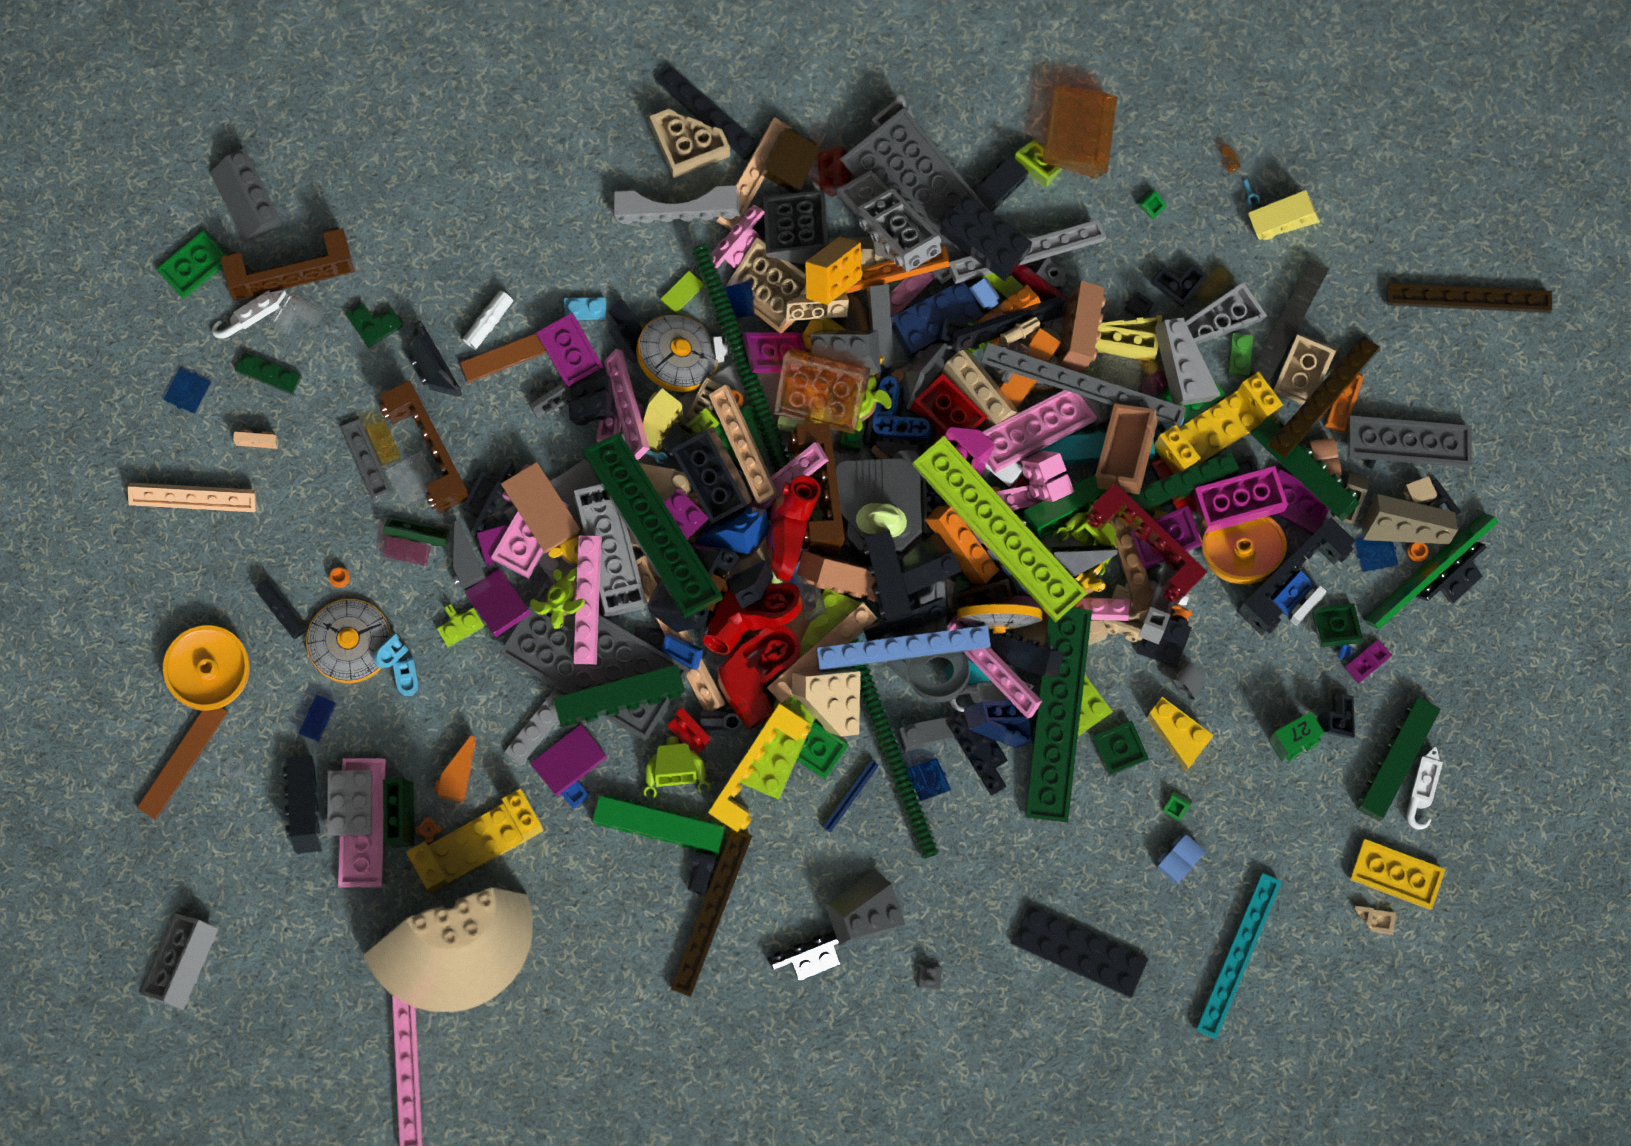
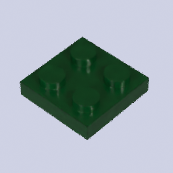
(1337, 625)
(1120, 748)

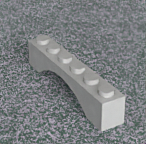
(719, 202)
(1159, 609)

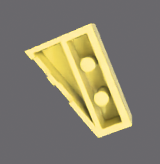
(1284, 216)
(1130, 338)

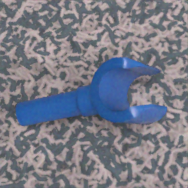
(1344, 649)

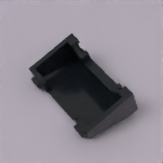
(663, 606)

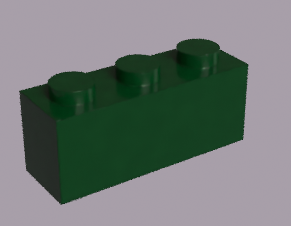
(398, 812)

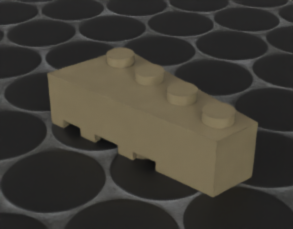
(1407, 522)

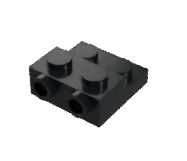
(591, 400)
(1171, 644)

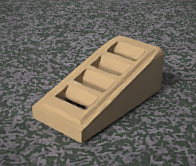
(708, 383)

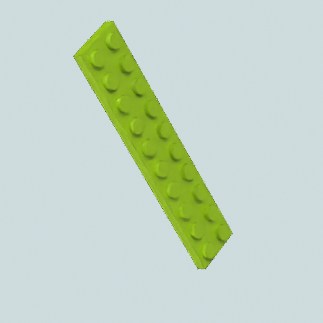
(999, 528)
(781, 754)

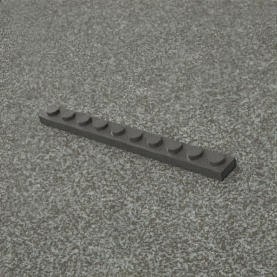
(1079, 382)

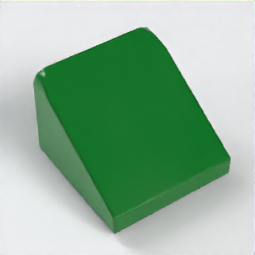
(1151, 203)
(1177, 805)

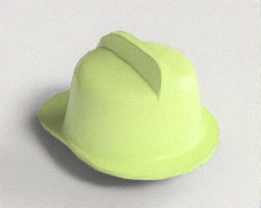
(879, 518)

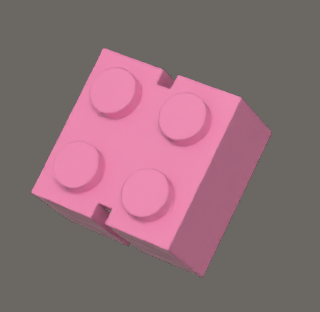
(1041, 471)

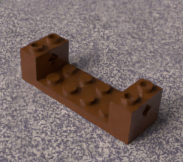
(281, 277)
(404, 402)
(827, 535)

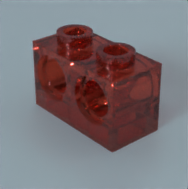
(832, 171)

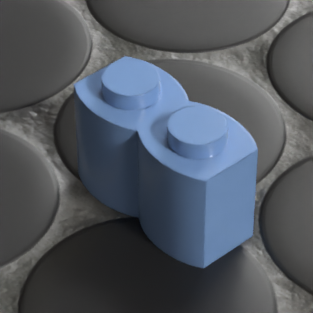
(984, 293)
(1180, 859)

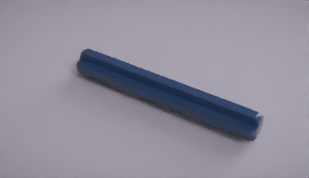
(850, 795)

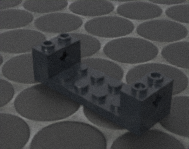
(1329, 540)

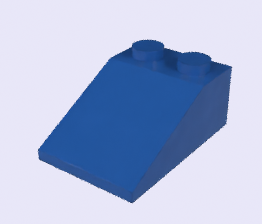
(737, 531)

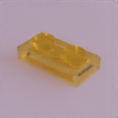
(1214, 286)
(383, 443)

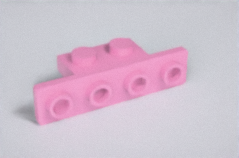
(739, 240)

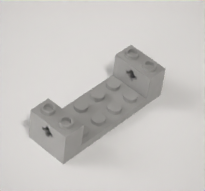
(619, 576)

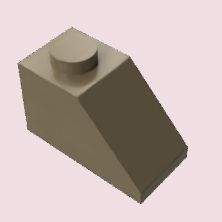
(1359, 486)

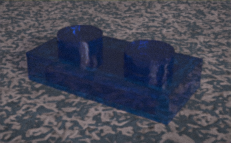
(317, 718)

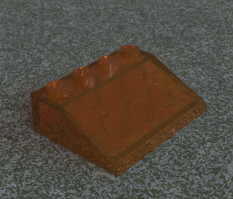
(1080, 130)
(821, 390)

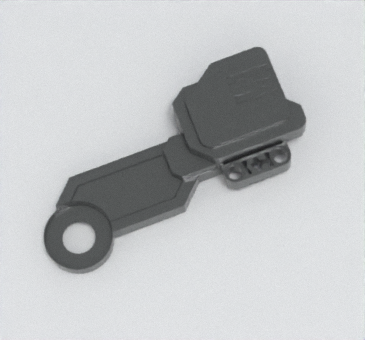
(901, 485)

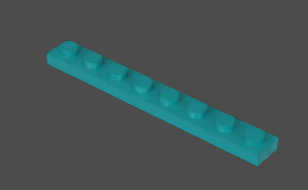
(1238, 956)

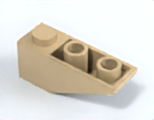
(805, 309)

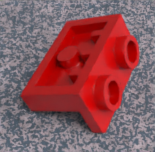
(689, 731)

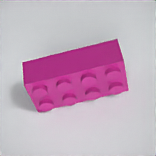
(1239, 499)

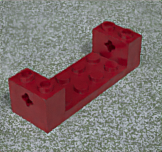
(1188, 570)

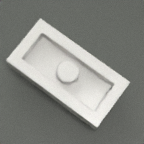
(1312, 598)

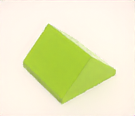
(1031, 159)

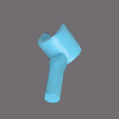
(1250, 194)
(659, 458)

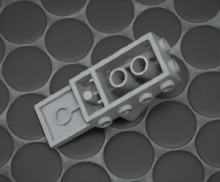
(891, 221)

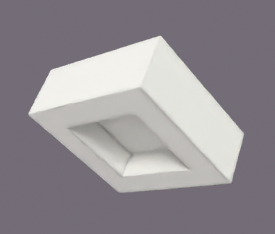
(720, 348)

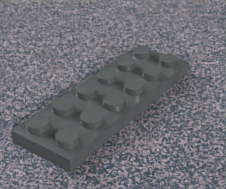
(1409, 441)

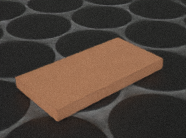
(541, 507)

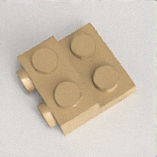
(1128, 628)

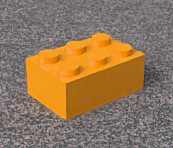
(833, 270)

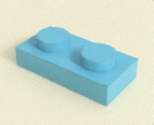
(586, 308)

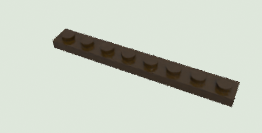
(1469, 298)
(1324, 396)
(711, 913)

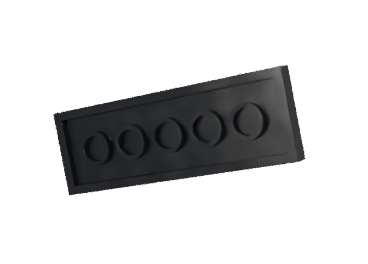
(1080, 951)

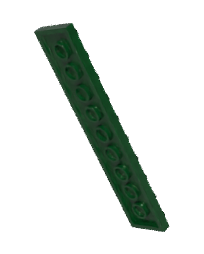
(652, 525)
(1058, 720)

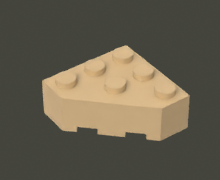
(687, 142)
(831, 698)

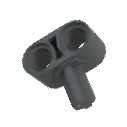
(1187, 679)

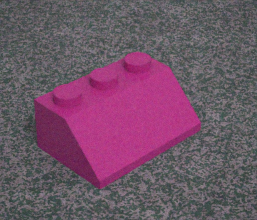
(972, 446)

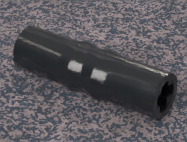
(281, 609)

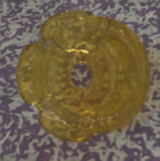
(1150, 367)

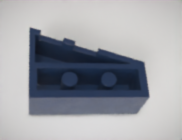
(1000, 722)

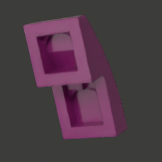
(1368, 661)

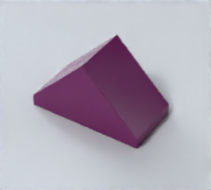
(489, 541)

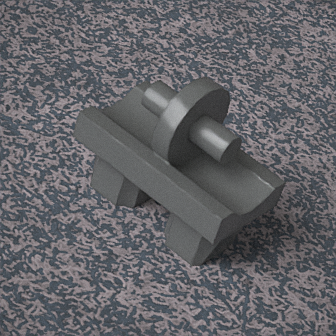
(549, 402)

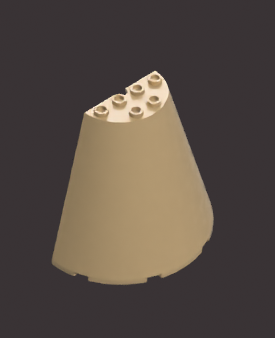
(456, 955)

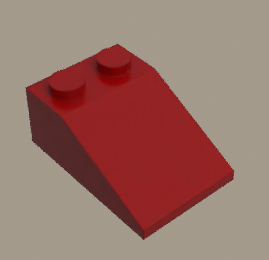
(947, 407)

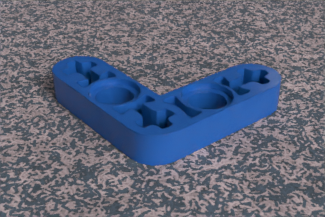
(890, 419)

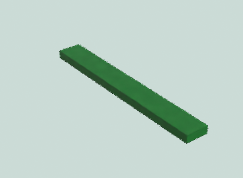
(1431, 570)

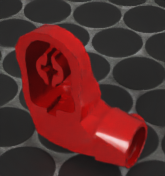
(789, 523)
(777, 607)
(753, 667)

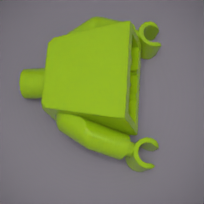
(1087, 535)
(674, 766)

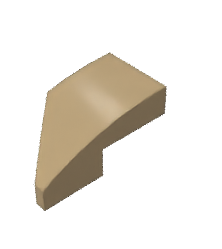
(1377, 920)

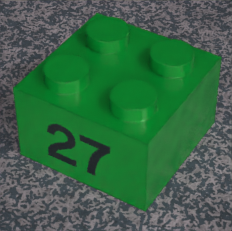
(1296, 737)

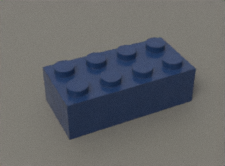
(921, 323)

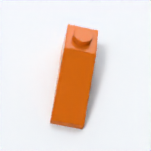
(456, 775)

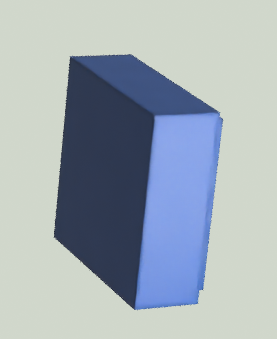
(575, 794)

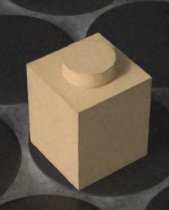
(1419, 491)

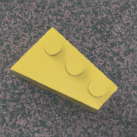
(660, 417)

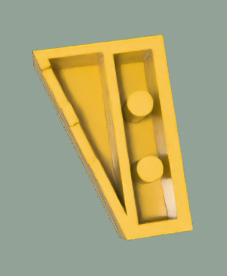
(1179, 732)

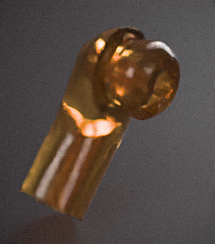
(1233, 158)

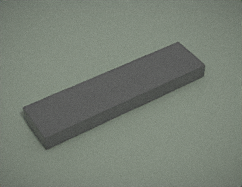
(881, 320)
(366, 459)

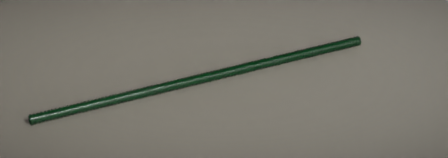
(780, 459)

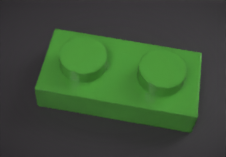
(1240, 355)

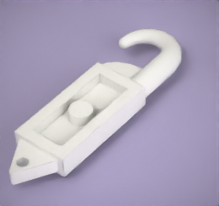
(250, 313)
(982, 692)
(1424, 787)

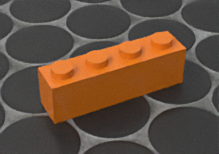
(1042, 347)
(966, 548)

